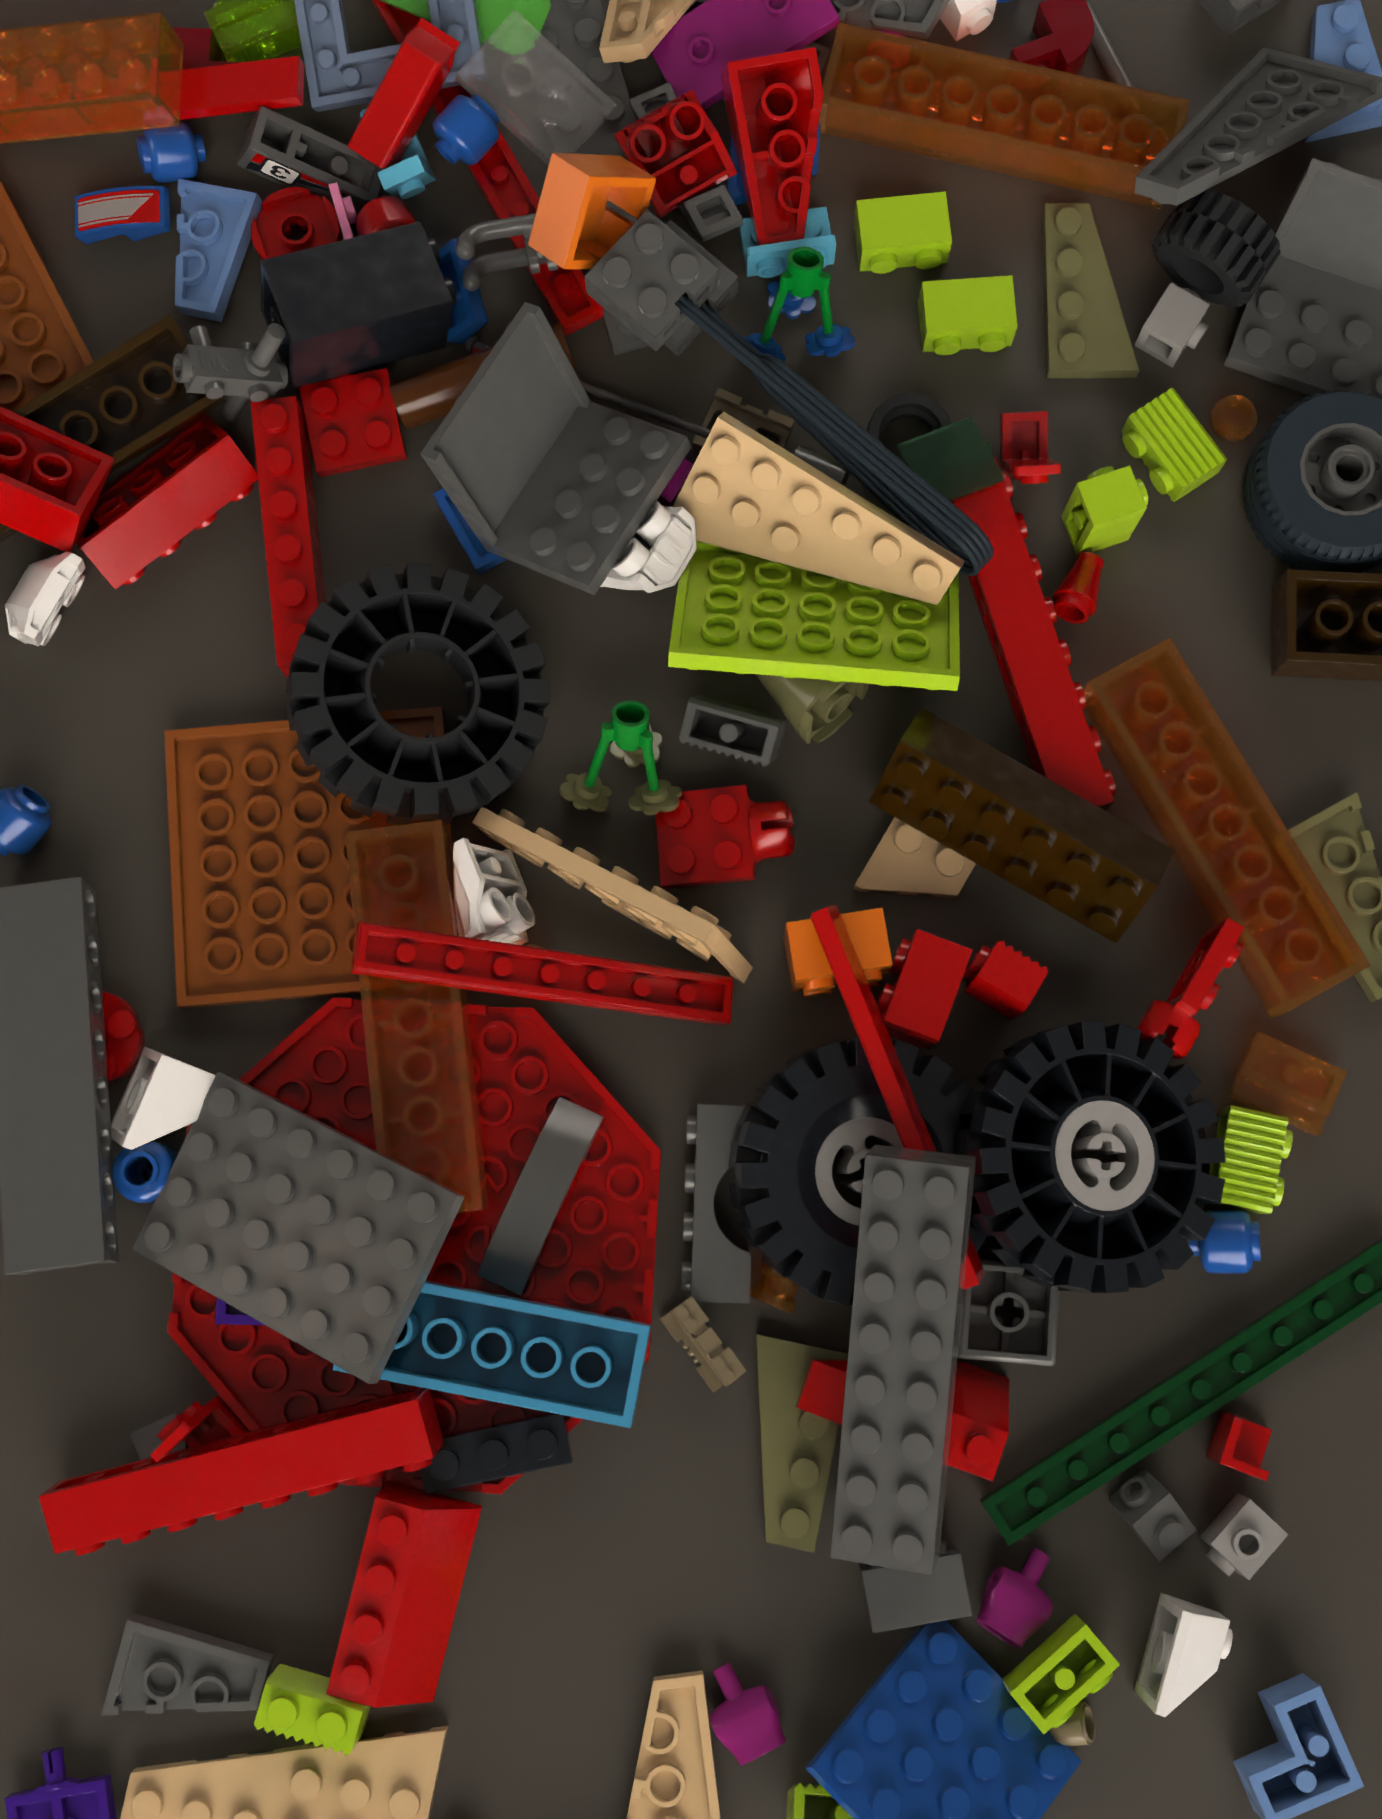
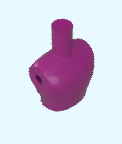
(1013, 1602)
(747, 1719)

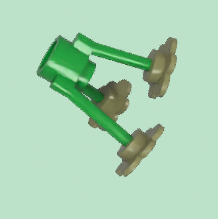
(634, 743)

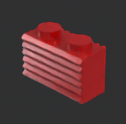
(1004, 979)

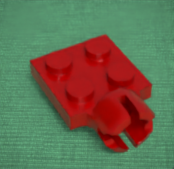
(720, 837)
(1193, 989)

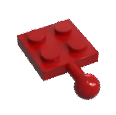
(352, 422)

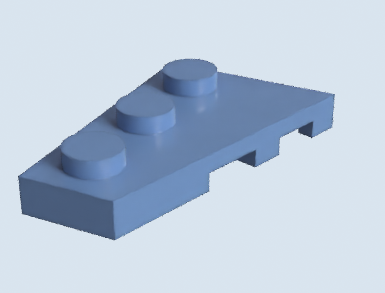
(1344, 40)
(212, 245)

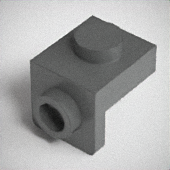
(1152, 1514)

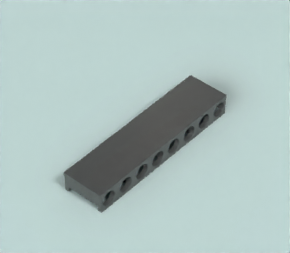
(53, 1082)

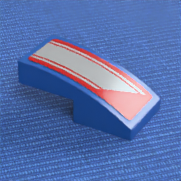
(128, 211)

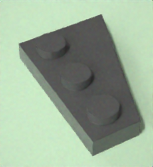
(183, 1669)

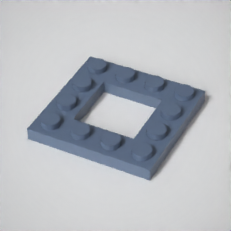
(349, 79)

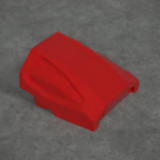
(679, 150)

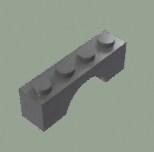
(718, 1267)

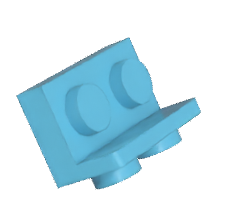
(771, 259)

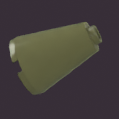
(813, 705)

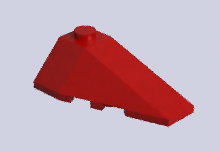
(774, 128)
(978, 1413)

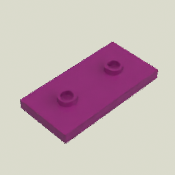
(735, 30)

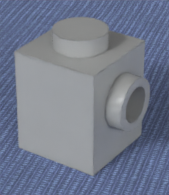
(1173, 325)
(1242, 1537)

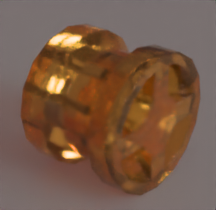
(774, 1290)

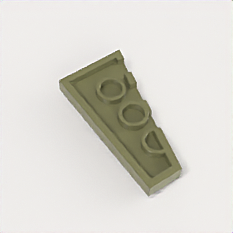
(1081, 306)
(1346, 867)
(794, 1443)

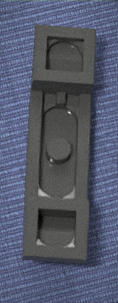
(710, 211)
(539, 1195)

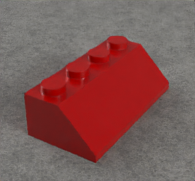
(47, 481)
(165, 500)
(404, 1597)

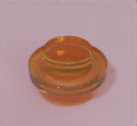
(1233, 417)

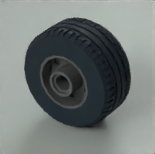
(1319, 483)

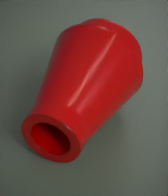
(1079, 590)

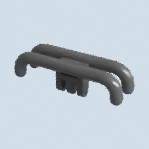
(505, 259)

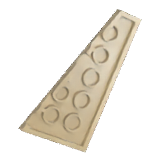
(781, 509)
(618, 890)
(676, 1753)
(378, 1780)

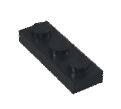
(499, 1452)

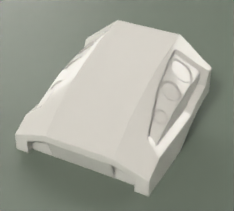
(656, 551)
(40, 595)
(490, 895)

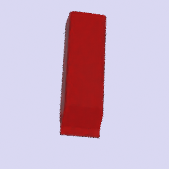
(404, 95)

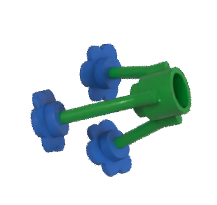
(794, 296)

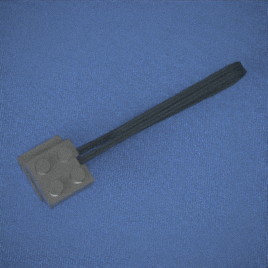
(673, 288)

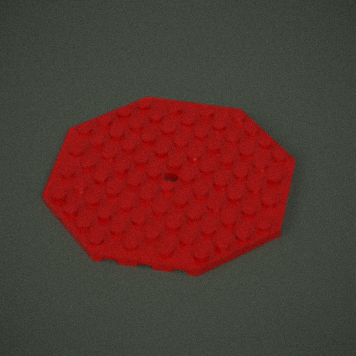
(592, 1260)

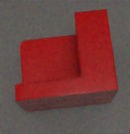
(1239, 1444)

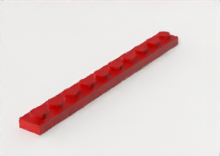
(510, 196)

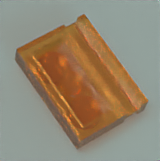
(1287, 1083)

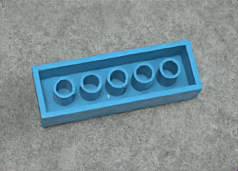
(521, 1354)

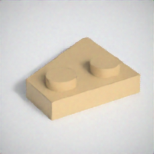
(637, 27)
(914, 865)

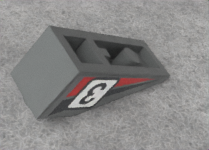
(305, 158)

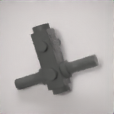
(239, 372)

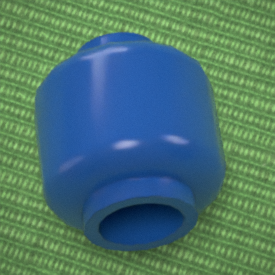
(466, 130)
(170, 152)
(22, 820)
(132, 1169)
(1230, 1243)

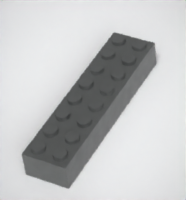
(902, 1358)

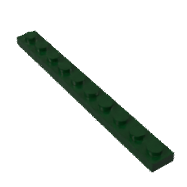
(1187, 1396)

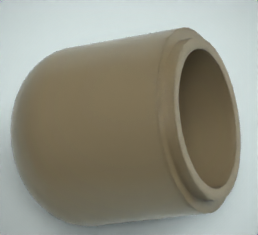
(1078, 1728)

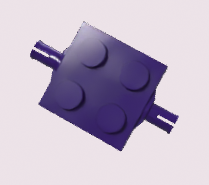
(63, 1796)

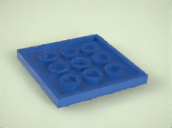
(941, 1742)

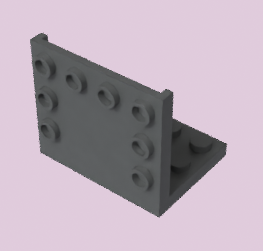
(1321, 303)
(544, 466)

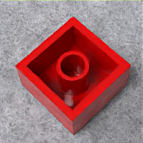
(923, 989)

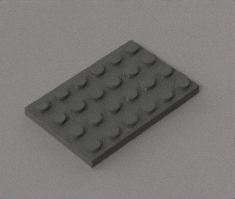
(299, 1226)

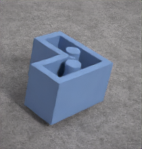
(1307, 1762)

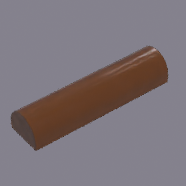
(434, 391)

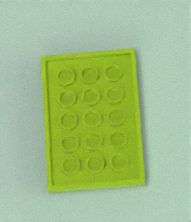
(798, 623)

